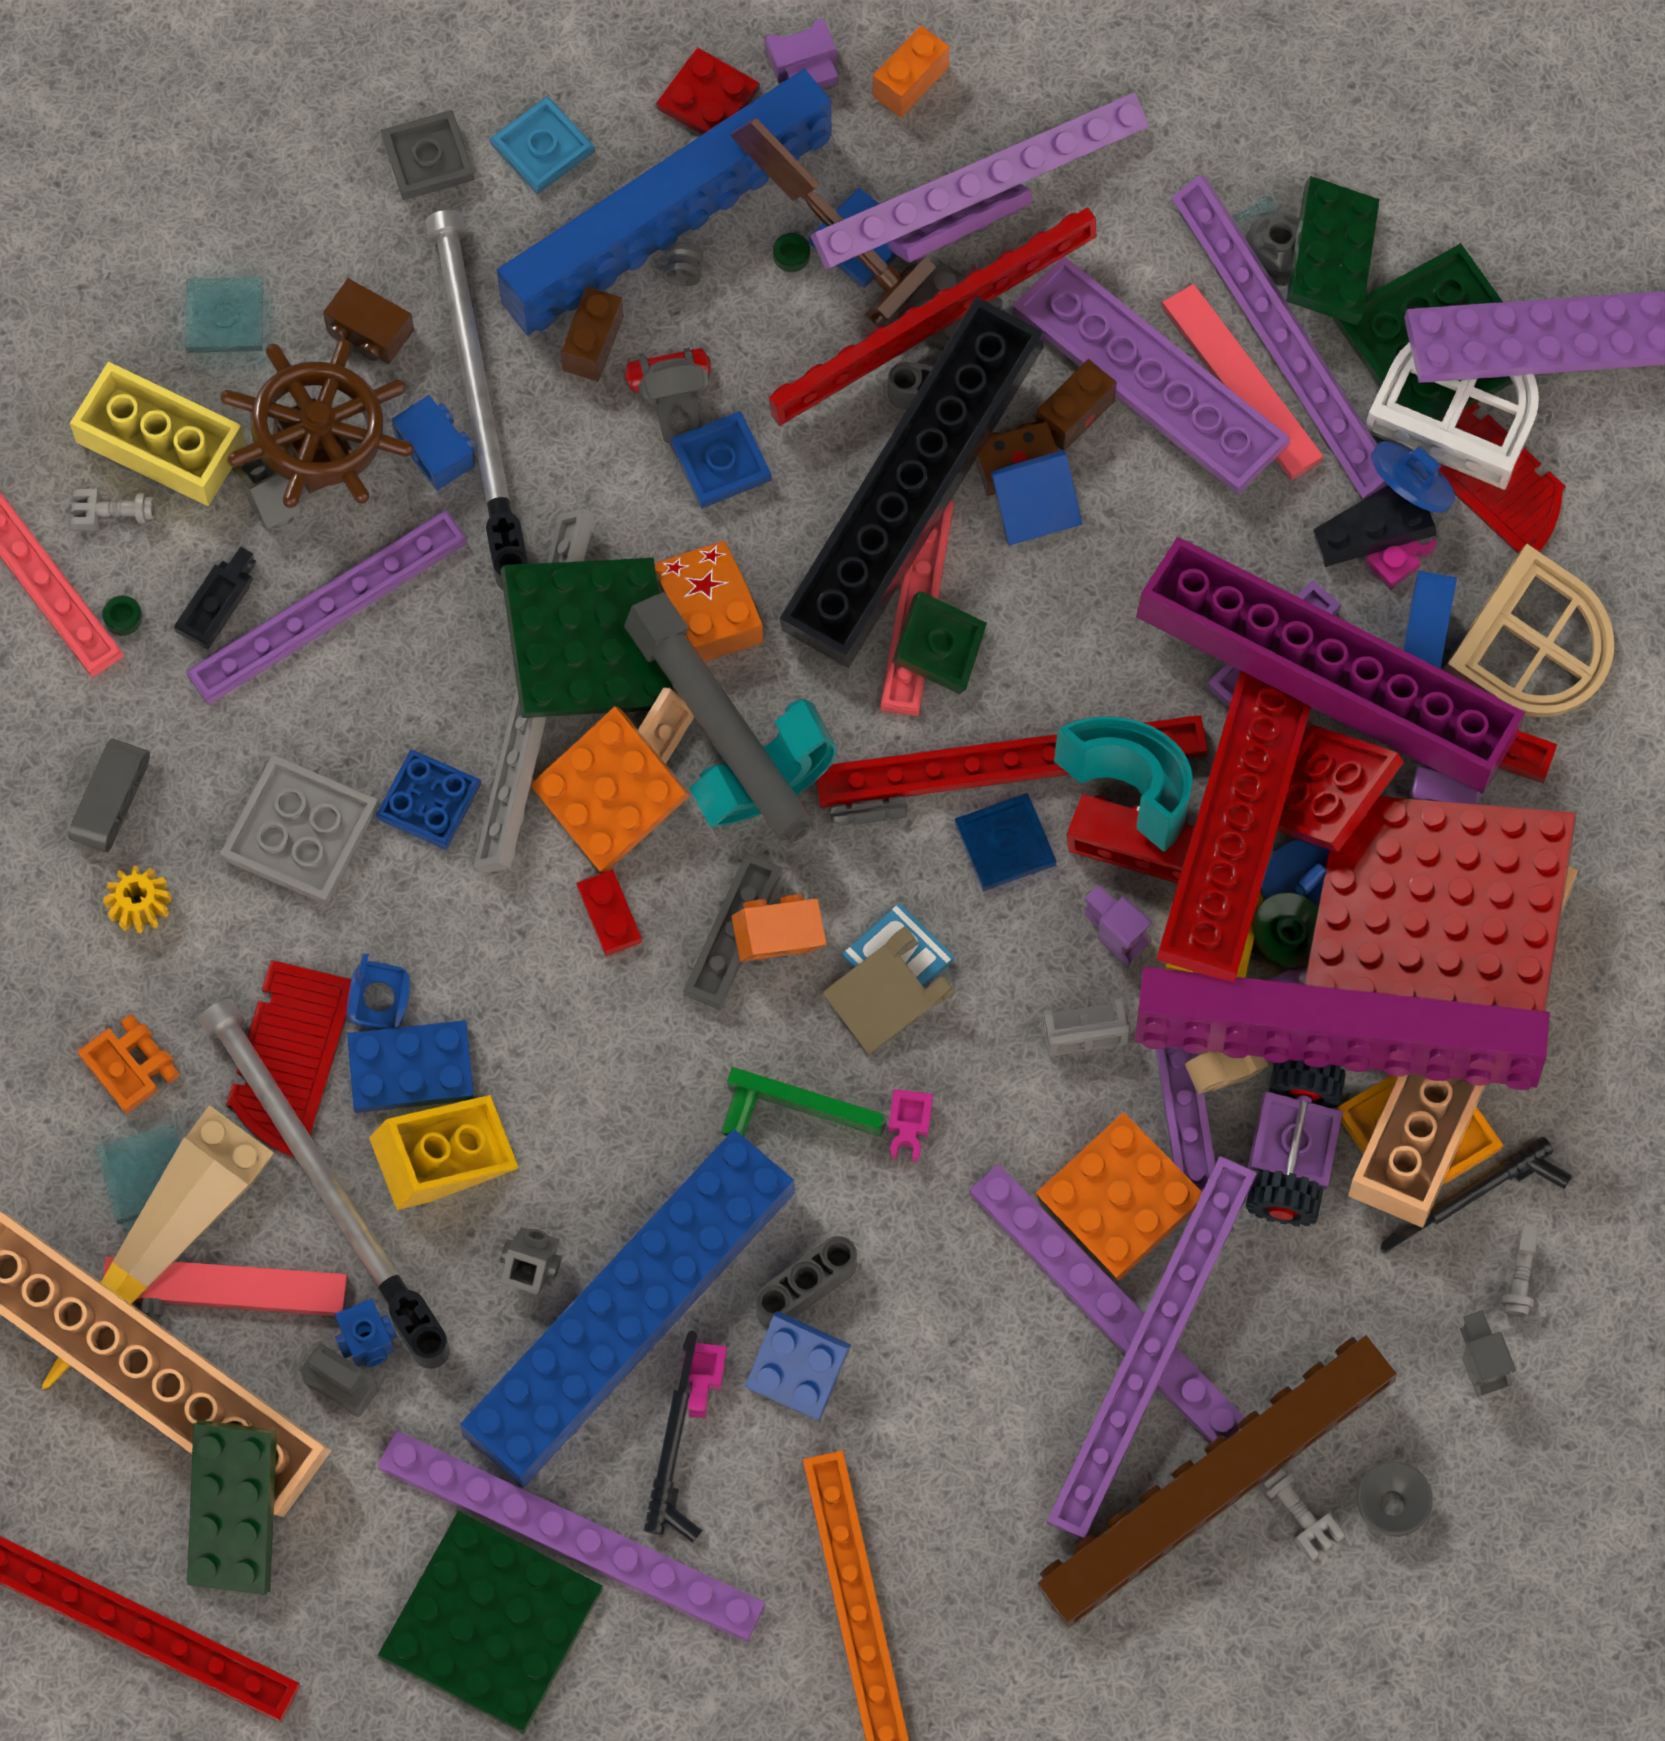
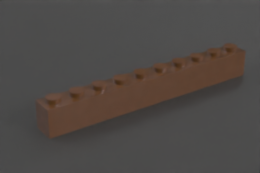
(1217, 1480)

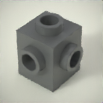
(530, 1260)

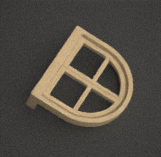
(1497, 614)

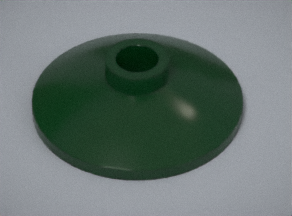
(1291, 914)

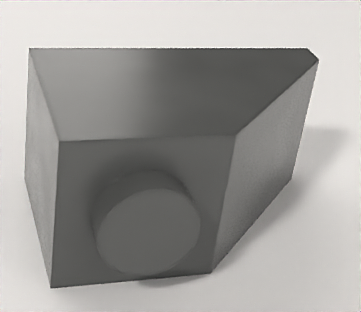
(265, 493)

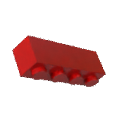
(1110, 835)

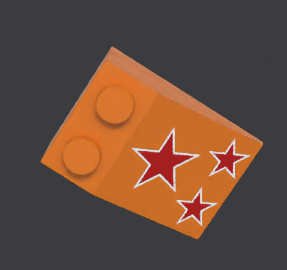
(711, 600)

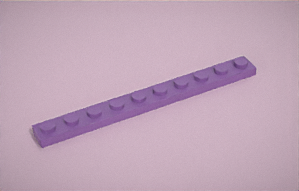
(979, 181)
(1281, 332)
(1100, 1298)
(1151, 1348)
(572, 1536)

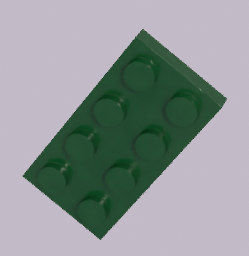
(1333, 250)
(231, 1507)

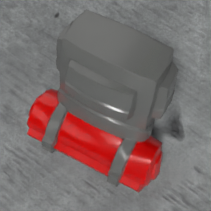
(670, 382)

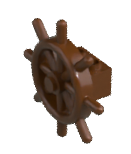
(308, 436)

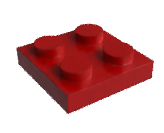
(706, 92)

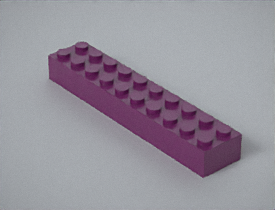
(1330, 664)
(1342, 1028)

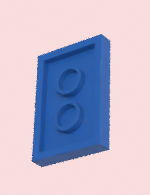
(410, 1066)

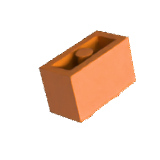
(911, 71)
(778, 929)

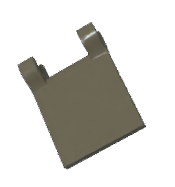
(884, 995)

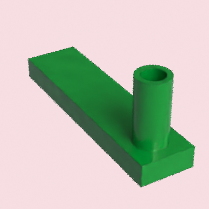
(750, 1086)

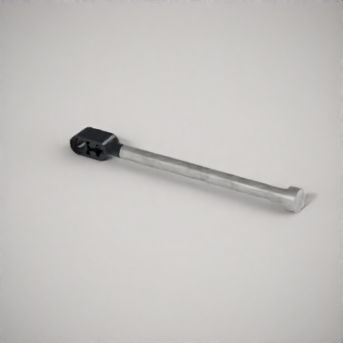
(446, 230)
(223, 1022)

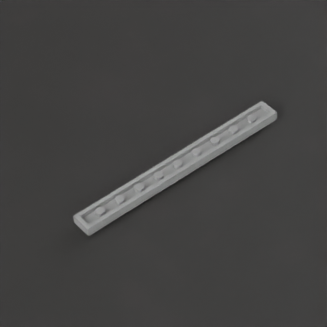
(524, 735)

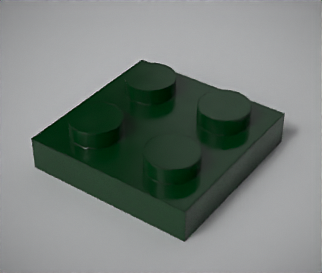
(939, 642)

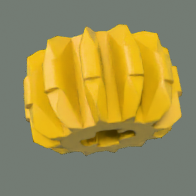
(151, 904)

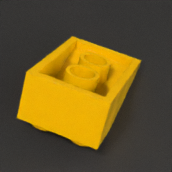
(442, 1151)

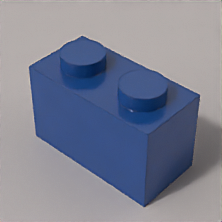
(437, 445)

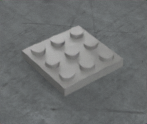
(299, 829)

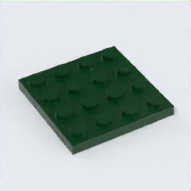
(1382, 331)
(573, 638)
(490, 1622)

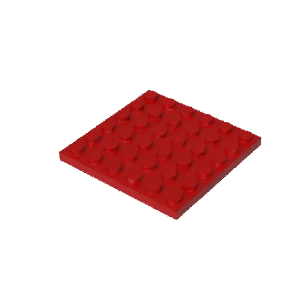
(1445, 903)

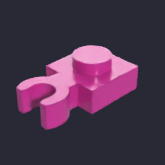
(1398, 562)
(910, 1118)

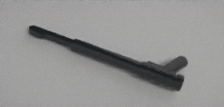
(1518, 1167)
(664, 1495)

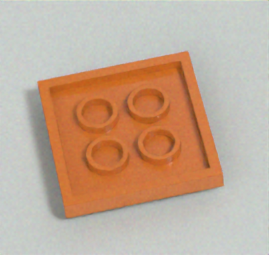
(610, 789)
(1120, 1196)

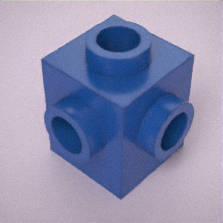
(365, 1334)

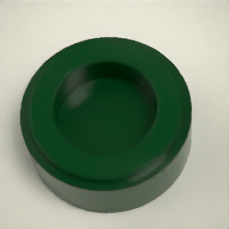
(791, 252)
(122, 615)

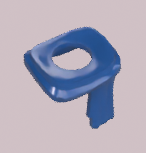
(375, 972)

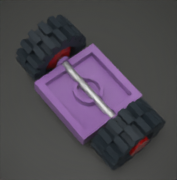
(1295, 1142)

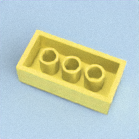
(157, 433)

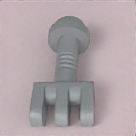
(143, 508)
(1517, 1302)
(1313, 1529)

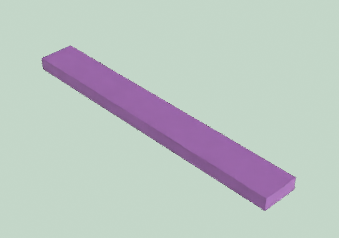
(326, 607)

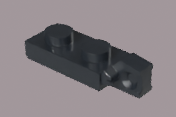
(216, 599)

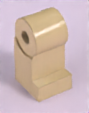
(1217, 1071)

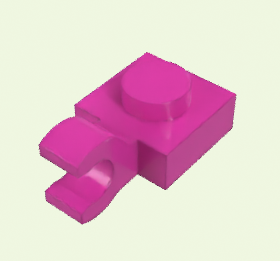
(705, 1374)

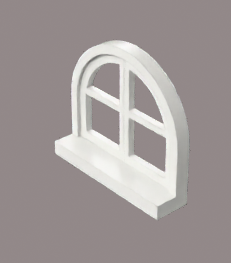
(1444, 441)

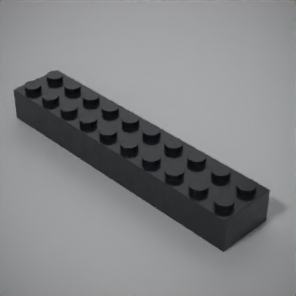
(912, 482)

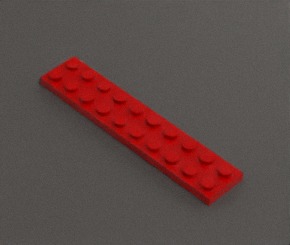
(1234, 830)

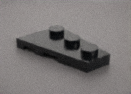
(1372, 526)

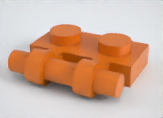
(119, 1072)

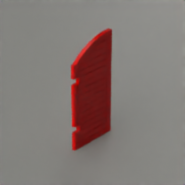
(1528, 505)
(296, 1043)

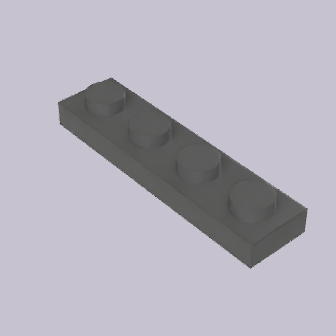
(719, 956)

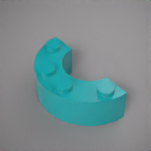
(800, 752)
(1138, 756)

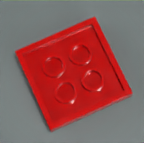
(1334, 786)

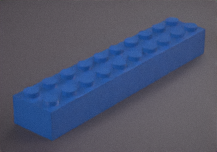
(658, 206)
(627, 1308)

